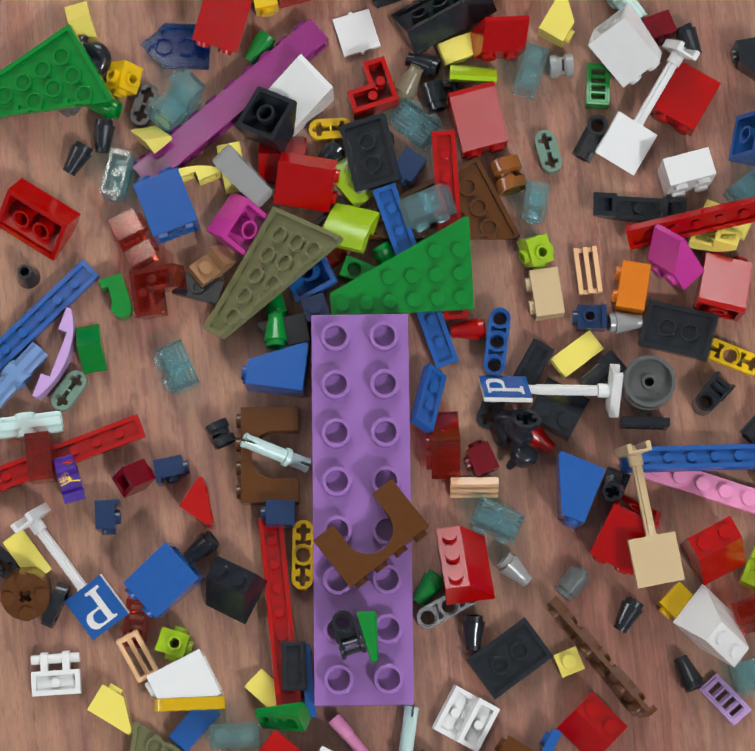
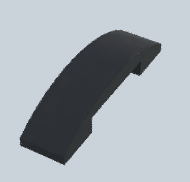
(636, 208)

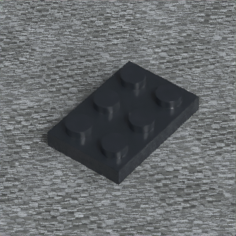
(370, 153)
(678, 330)
(509, 658)

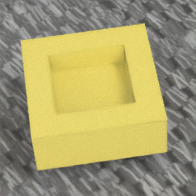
(568, 662)

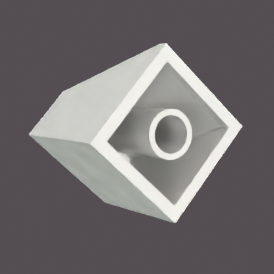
(625, 46)
(307, 88)
(712, 627)
(184, 679)

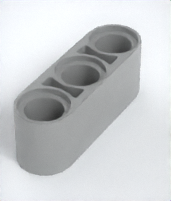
(243, 176)
(439, 615)

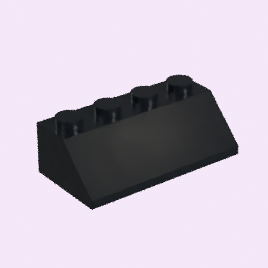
(434, 21)

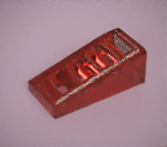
(128, 621)

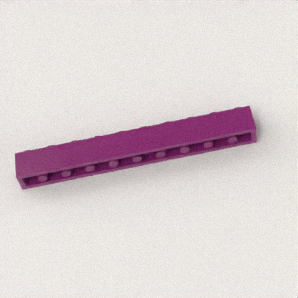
(225, 109)

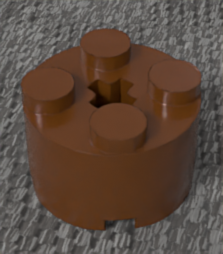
(20, 581)

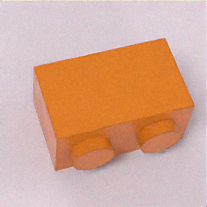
(631, 287)

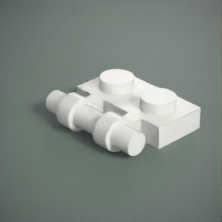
(58, 681)

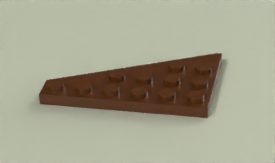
(477, 201)
(620, 682)

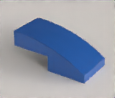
(193, 728)

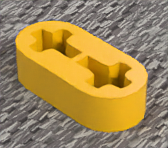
(328, 123)

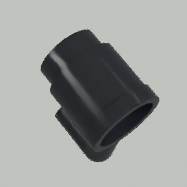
(435, 95)

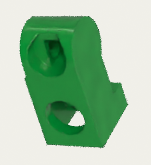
(353, 268)
(121, 302)

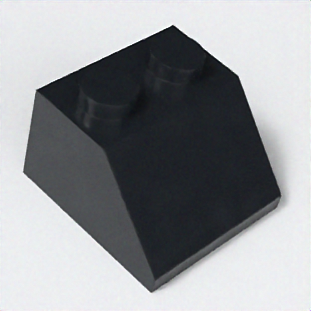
(268, 119)
(559, 412)
(233, 589)

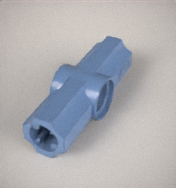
(19, 372)

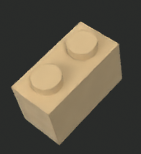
(545, 293)

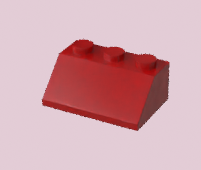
(37, 218)
(464, 565)

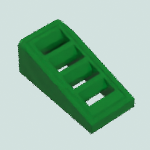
(597, 103)
(368, 625)
(284, 717)

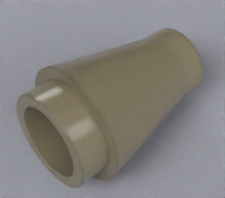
(408, 83)

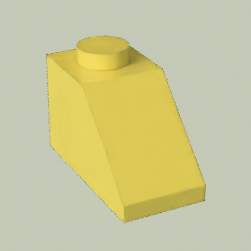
(558, 24)
(112, 707)

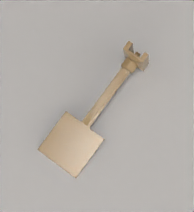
(656, 555)

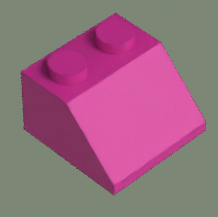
(237, 223)
(673, 258)

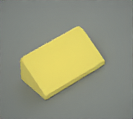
(152, 137)
(262, 688)

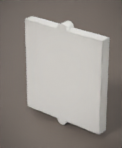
(356, 33)

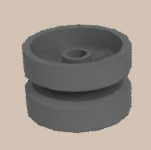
(661, 383)

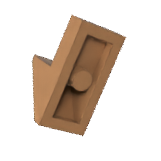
(212, 265)

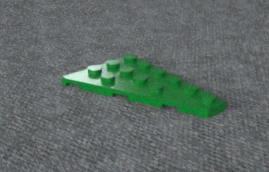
(52, 78)
(419, 280)

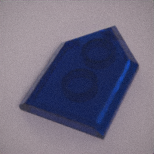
(175, 49)

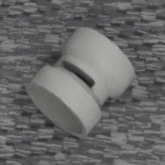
(556, 63)

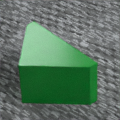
(91, 349)

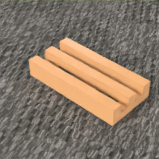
(584, 250)
(474, 487)
(128, 637)

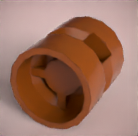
(508, 174)

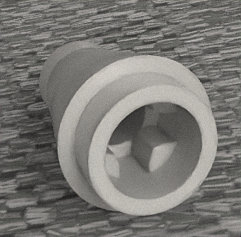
(621, 322)
(514, 569)

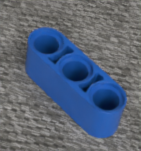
(500, 332)

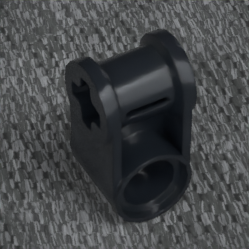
(714, 391)
(348, 636)

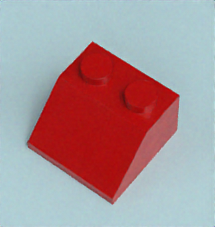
(500, 38)
(592, 725)

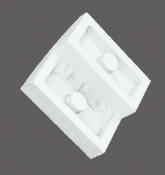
(465, 718)

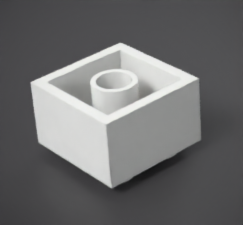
(686, 172)

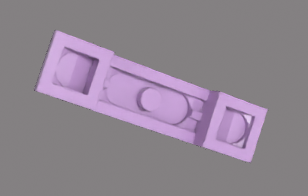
(48, 383)

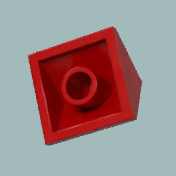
(269, 158)
(198, 504)

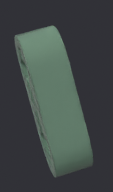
(542, 152)
(65, 387)

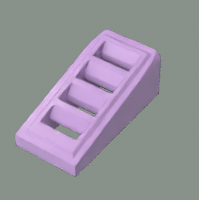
(732, 720)

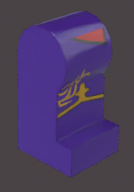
(69, 479)

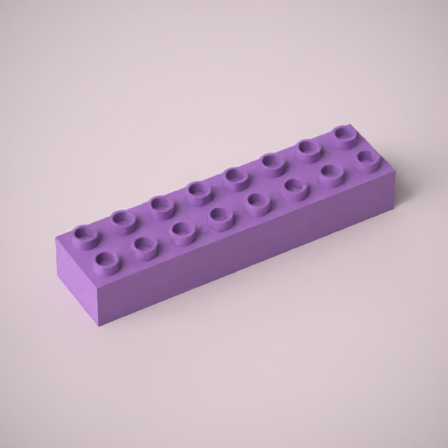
(357, 449)

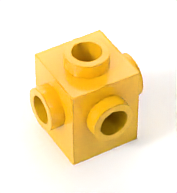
(124, 78)

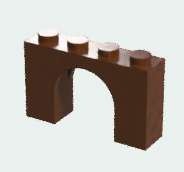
(260, 423)
(356, 566)

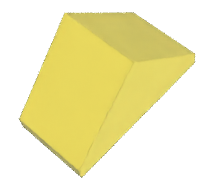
(80, 19)

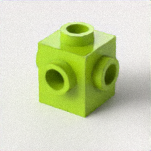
(535, 251)
(166, 639)

